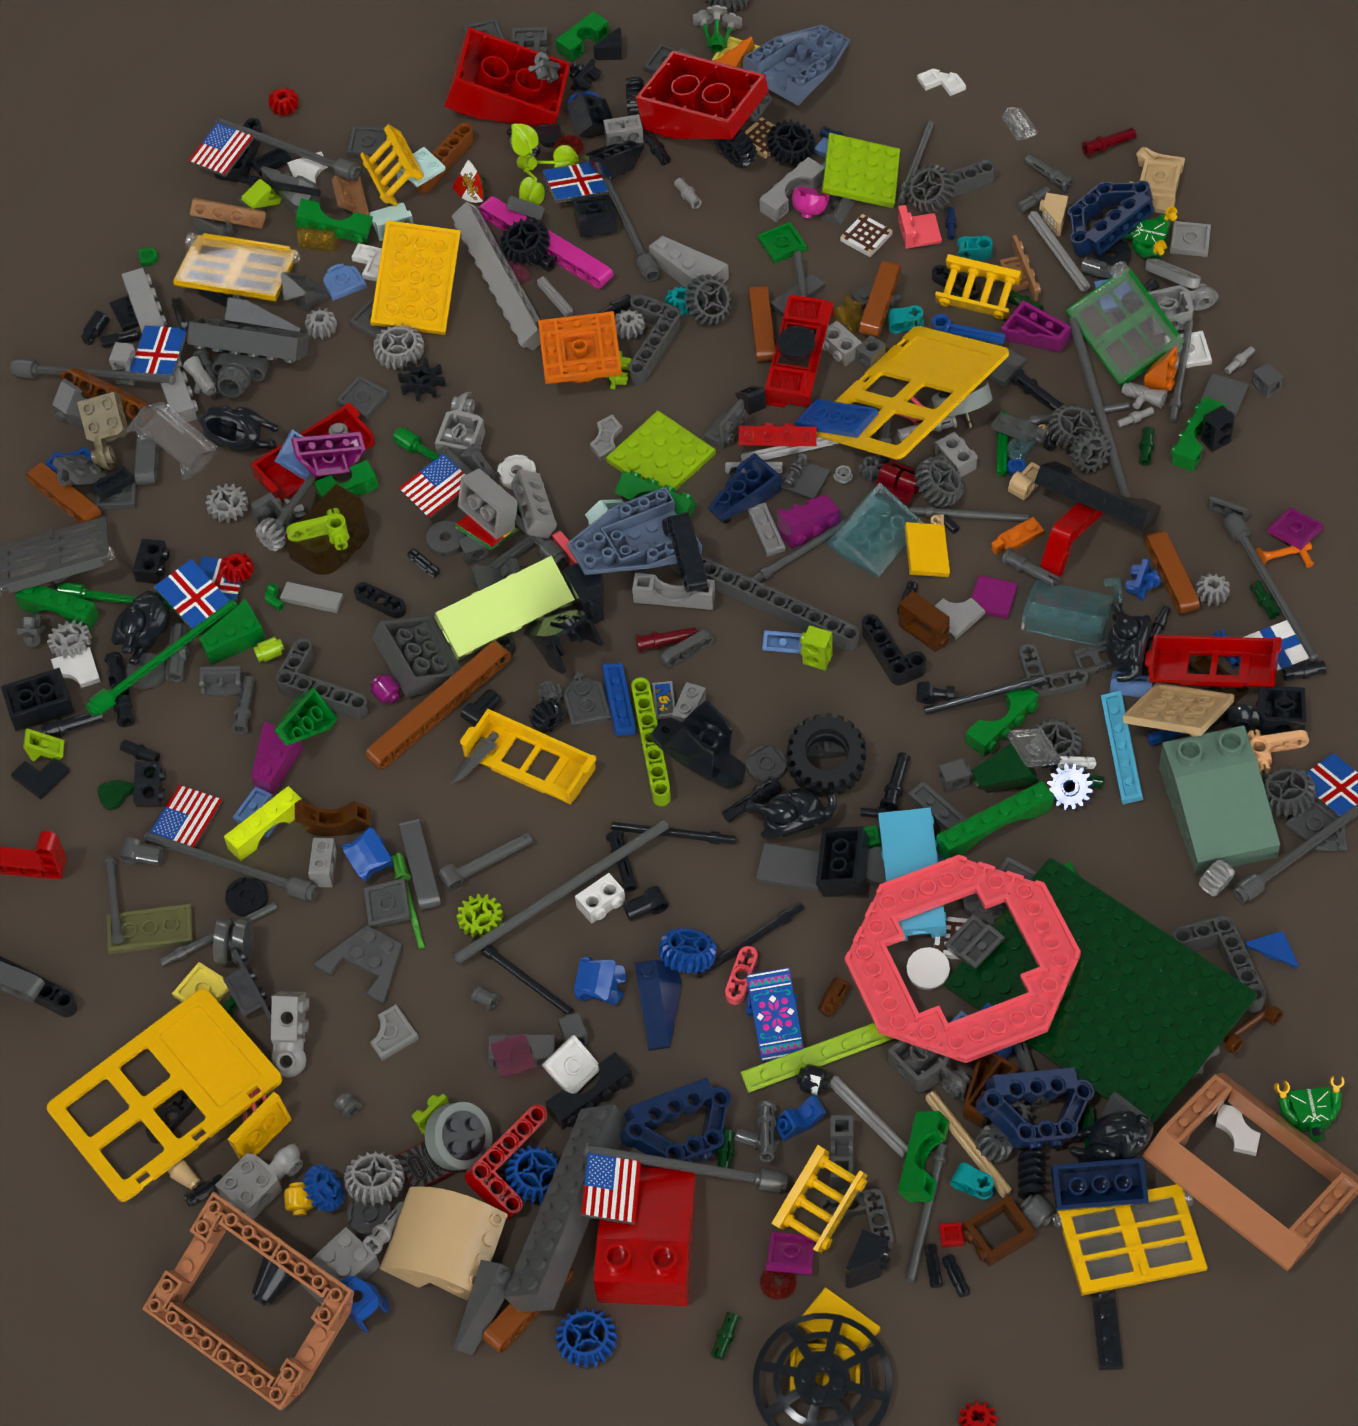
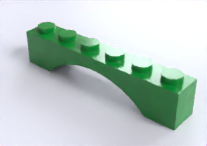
(1023, 805)

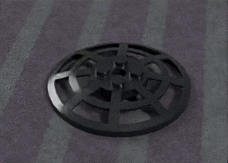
(822, 1363)

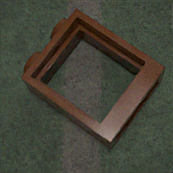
(924, 621)
(1015, 1216)

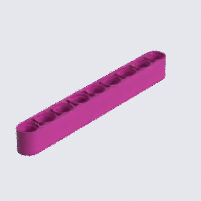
(567, 255)

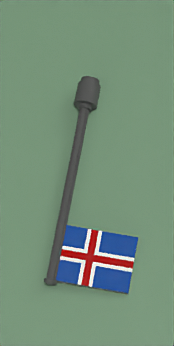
(583, 182)
(153, 361)
(1338, 791)

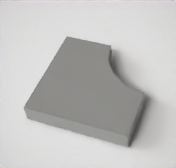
(961, 615)
(394, 1033)

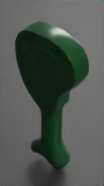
(114, 792)

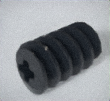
(1031, 1173)

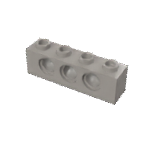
(533, 504)

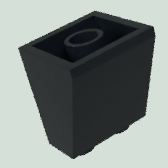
(586, 591)

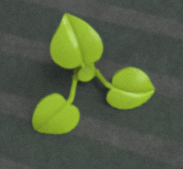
(523, 141)

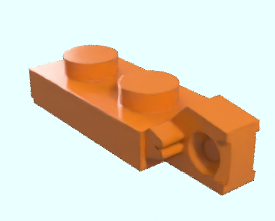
(1018, 536)

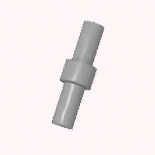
(1239, 360)
(1135, 417)

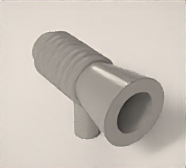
(201, 377)
(1144, 394)

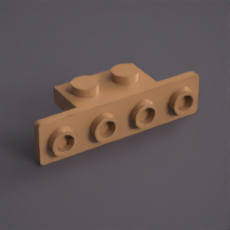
(350, 195)
(227, 212)
(1021, 263)

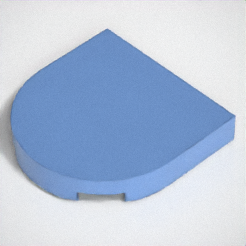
(343, 281)

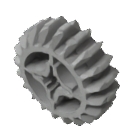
(398, 342)
(374, 1178)

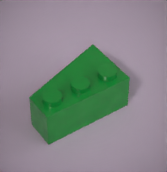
(232, 634)

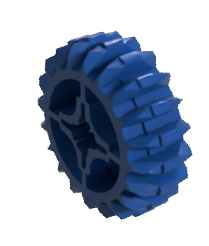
(687, 950)
(519, 1180)
(598, 1348)

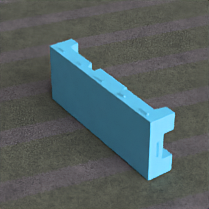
(907, 847)

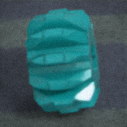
(675, 298)

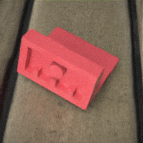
(918, 230)

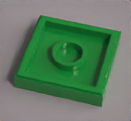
(781, 242)

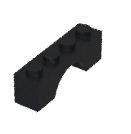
(613, 1076)

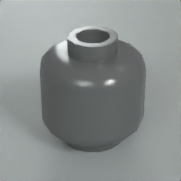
(1037, 1210)

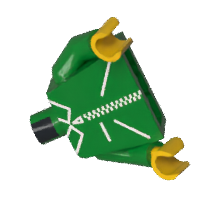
(1151, 235)
(1310, 1108)

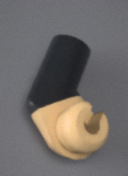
(1049, 445)
(946, 521)

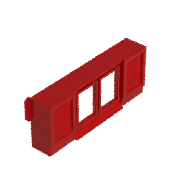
(792, 383)
(283, 482)
(1171, 654)

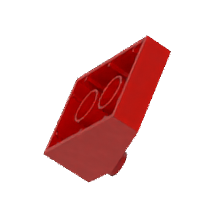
(496, 85)
(699, 98)
(652, 1258)

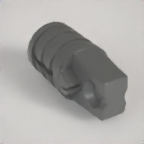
(1095, 268)

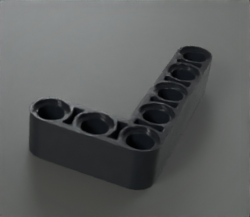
(56, 999)

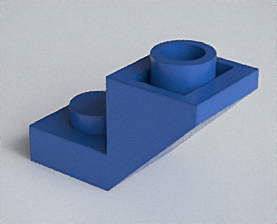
(798, 1120)

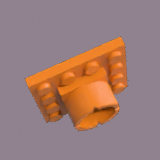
(579, 348)

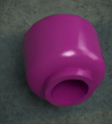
(385, 688)

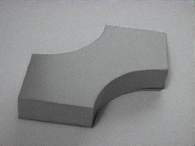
(604, 442)

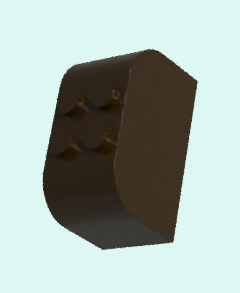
(318, 552)

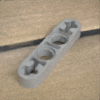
(1173, 273)

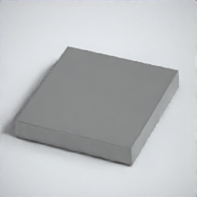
(1190, 238)

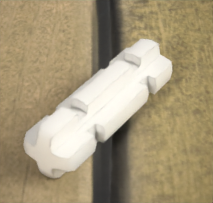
(1088, 763)

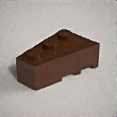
(984, 1069)

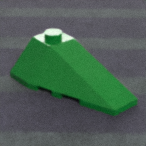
(305, 718)

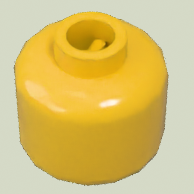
(296, 1200)

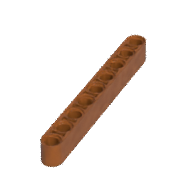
(437, 705)

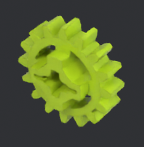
(477, 912)

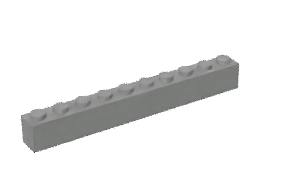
(498, 274)
(148, 314)

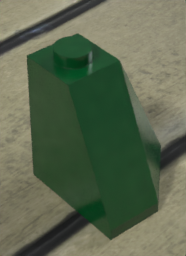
(1003, 771)

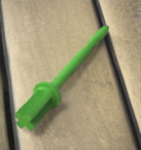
(401, 872)

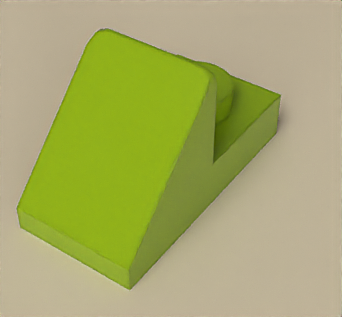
(261, 196)
(42, 744)

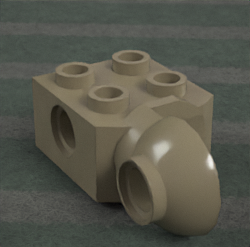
(102, 423)

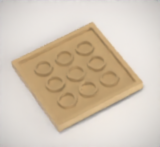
(1178, 709)

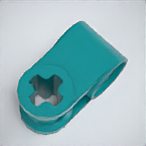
(976, 247)
(903, 319)
(973, 1181)

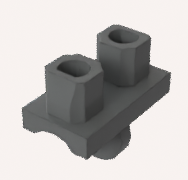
(545, 68)
(32, 627)

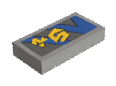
(663, 699)

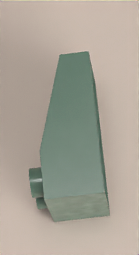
(1219, 799)

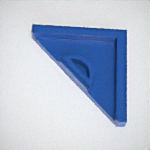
(1274, 947)

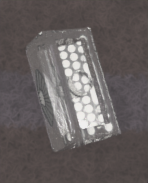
(1019, 123)

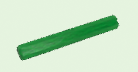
(1001, 460)

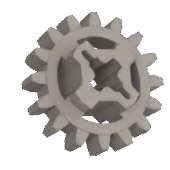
(227, 503)
(69, 639)

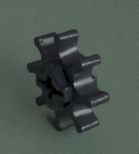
(421, 379)

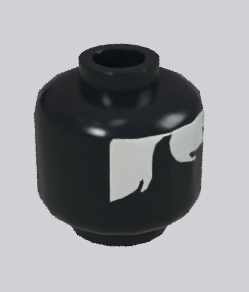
(813, 1079)

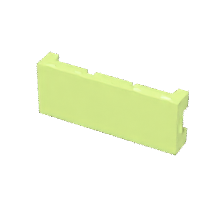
(504, 607)

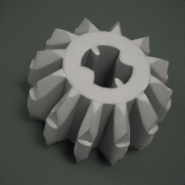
(320, 323)
(629, 324)
(271, 534)
(1212, 589)
(1216, 878)

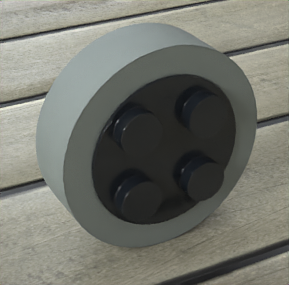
(976, 399)
(457, 1135)

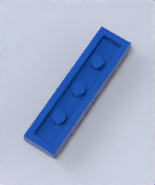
(618, 699)

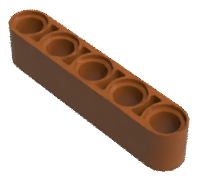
(450, 152)
(880, 299)
(762, 323)
(98, 385)
(64, 496)
(1172, 572)
(510, 1325)

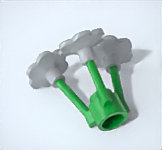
(730, 21)

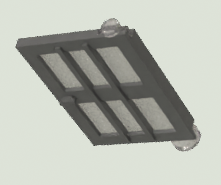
(54, 555)

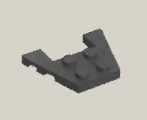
(370, 953)

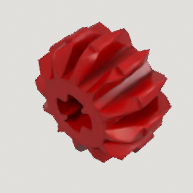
(283, 101)
(237, 568)
(978, 1412)

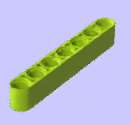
(650, 749)

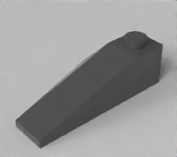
(290, 199)

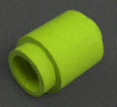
(268, 649)

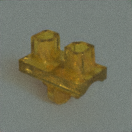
(848, 314)

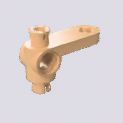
(1275, 743)

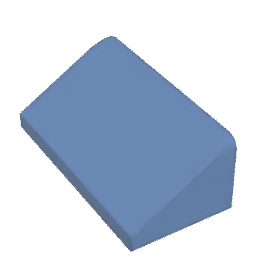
(781, 642)
(1133, 688)

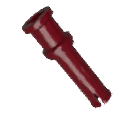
(1100, 144)
(655, 640)

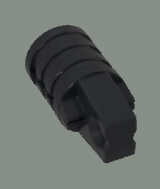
(94, 327)

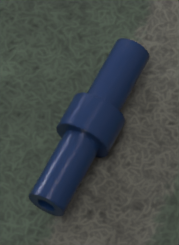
(950, 223)

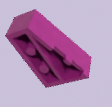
(1036, 328)
(807, 520)

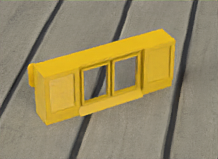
(565, 778)

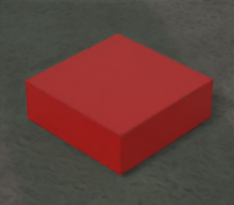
(951, 1235)

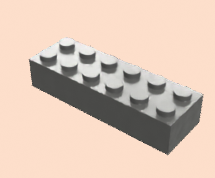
(248, 339)

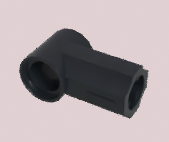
(474, 711)
(650, 901)

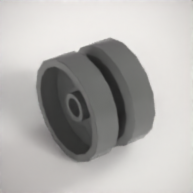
(231, 935)

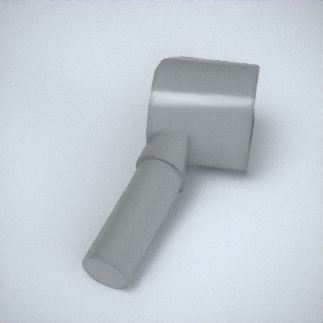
(298, 510)

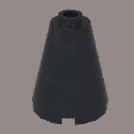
(270, 1282)

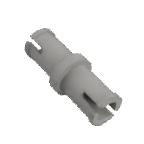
(688, 193)

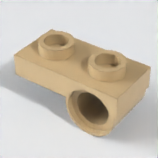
(1023, 482)

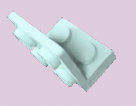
(429, 165)
(392, 213)

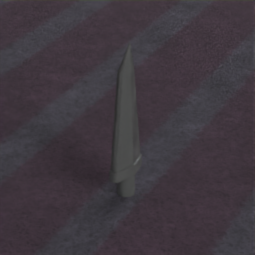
(479, 752)

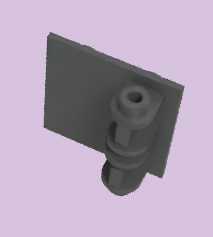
(804, 477)

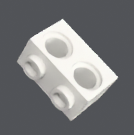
(597, 895)

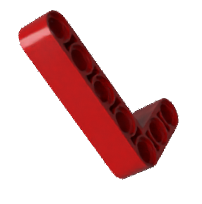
(1063, 535)
(44, 862)
(500, 1154)

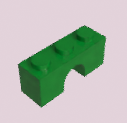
(590, 27)
(362, 481)

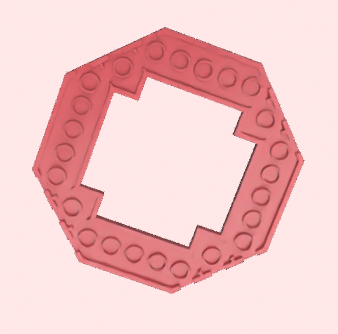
(992, 1027)

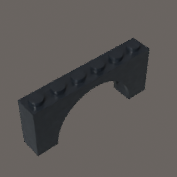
(1061, 480)

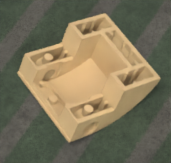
(442, 1239)

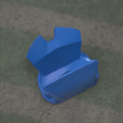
(367, 854)
(599, 980)
(369, 1302)

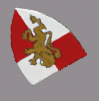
(470, 184)

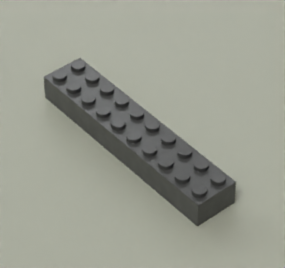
(559, 1222)

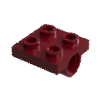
(898, 480)

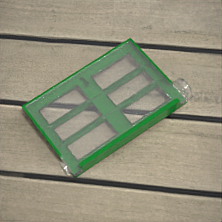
(1125, 325)

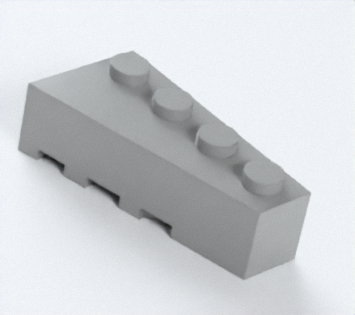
(686, 263)

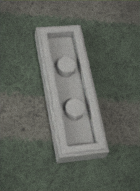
(766, 529)
(311, 597)

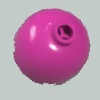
(809, 201)

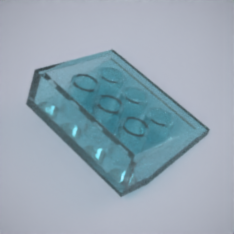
(873, 531)
(1067, 613)

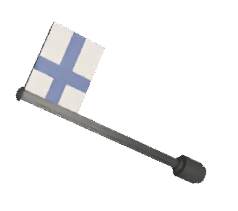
(1295, 646)

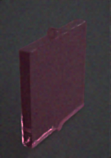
(512, 1055)

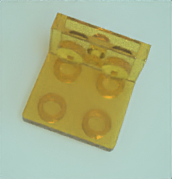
(317, 239)

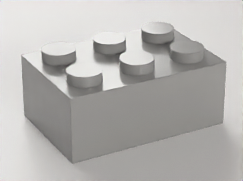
(487, 503)
(344, 1258)

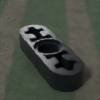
(958, 289)
(383, 607)
(171, 1107)

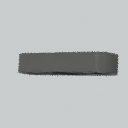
(687, 648)

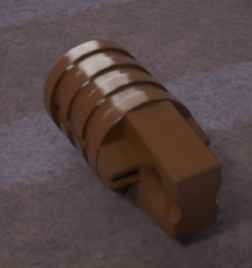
(834, 996)

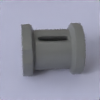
(485, 997)

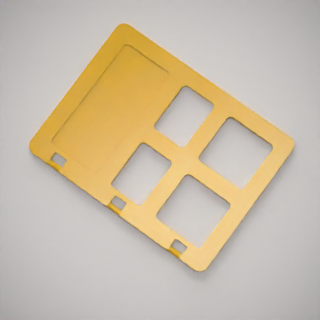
(927, 360)
(205, 1059)

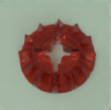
(573, 141)
(773, 1290)

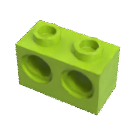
(816, 647)

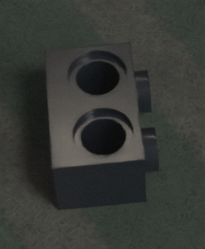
(1217, 428)
(151, 561)
(143, 784)

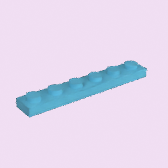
(1122, 748)

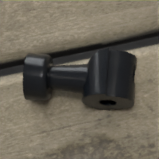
(926, 692)

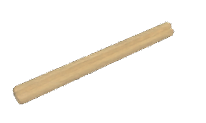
(969, 1144)

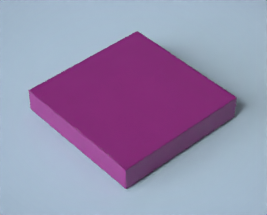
(1295, 528)
(995, 596)
(790, 1253)

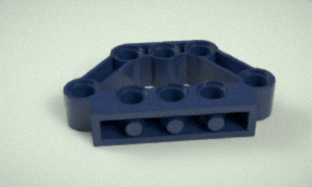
(1135, 206)
(1011, 1122)
(655, 1144)

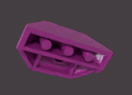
(329, 453)

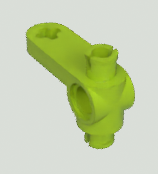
(332, 524)

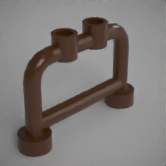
(1232, 1039)

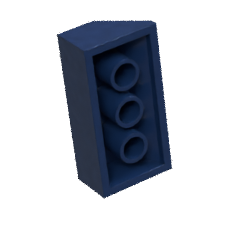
(1099, 1184)

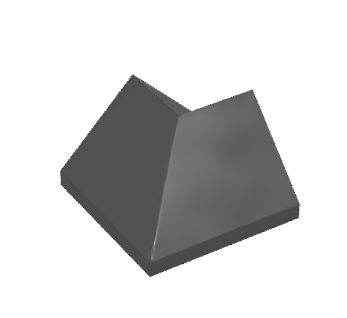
(302, 290)

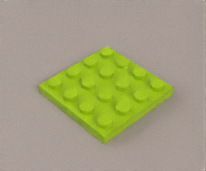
(861, 170)
(661, 452)

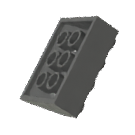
(415, 653)

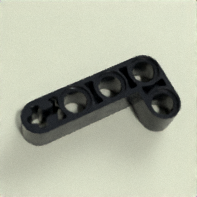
(244, 165)
(686, 551)
(888, 648)

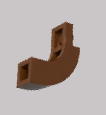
(332, 822)

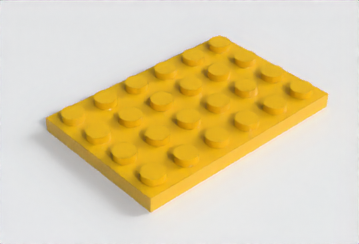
(415, 277)

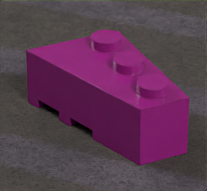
(273, 759)

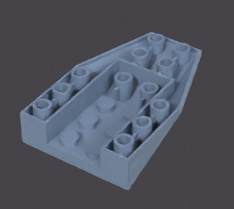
(797, 60)
(628, 537)

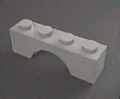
(775, 202)
(651, 590)

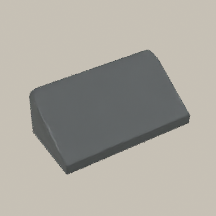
(525, 207)
(837, 210)
(1226, 508)

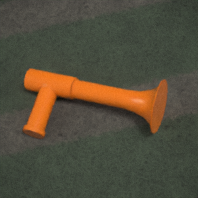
(1266, 556)

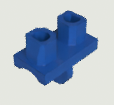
(1145, 579)

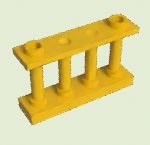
(406, 160)
(975, 269)
(797, 1198)

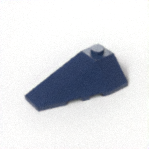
(748, 487)
(659, 998)

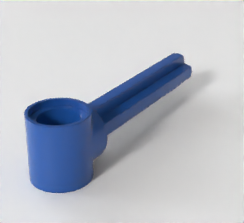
(942, 323)

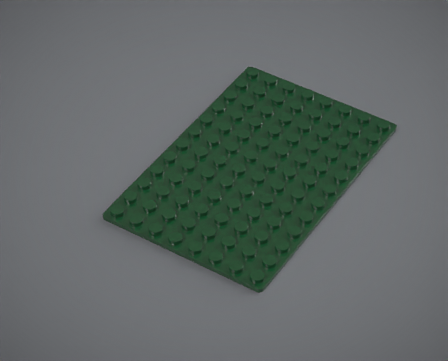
(1136, 1007)

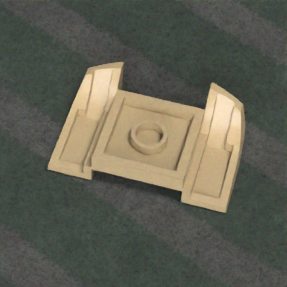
(1163, 176)

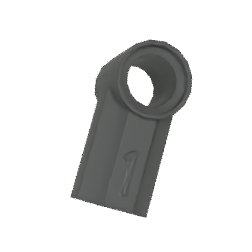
(134, 851)

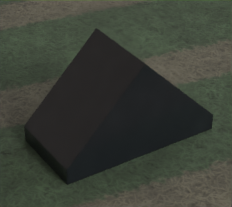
(609, 47)
(753, 398)

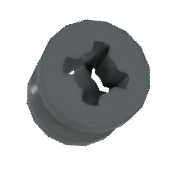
(348, 1105)

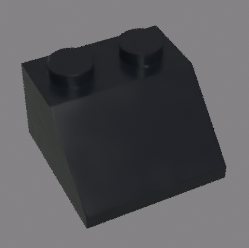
(588, 115)
(594, 215)
(868, 1259)

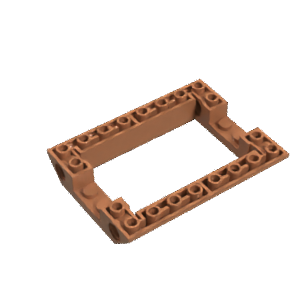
(1226, 1201)
(173, 1287)

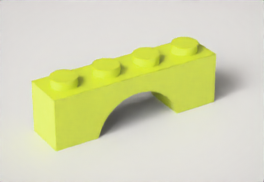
(246, 836)

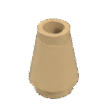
(184, 1175)

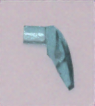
(1116, 582)

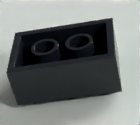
(37, 699)
(842, 861)

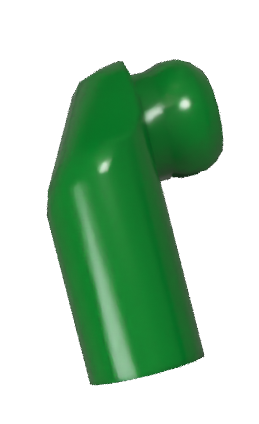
(271, 597)

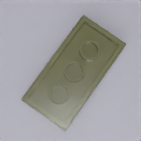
(152, 929)

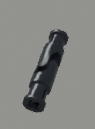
(116, 674)

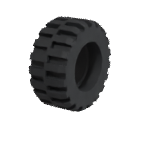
(831, 730)

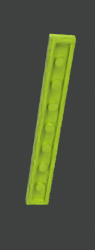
(817, 1054)

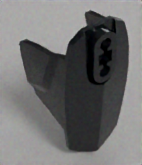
(547, 632)
(702, 744)

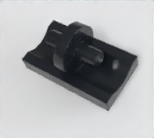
(581, 74)

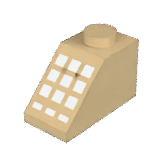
(1054, 211)

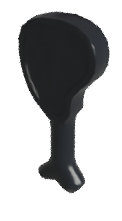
(546, 134)

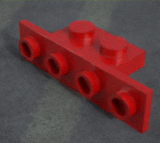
(777, 435)

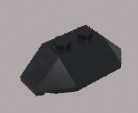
(614, 158)

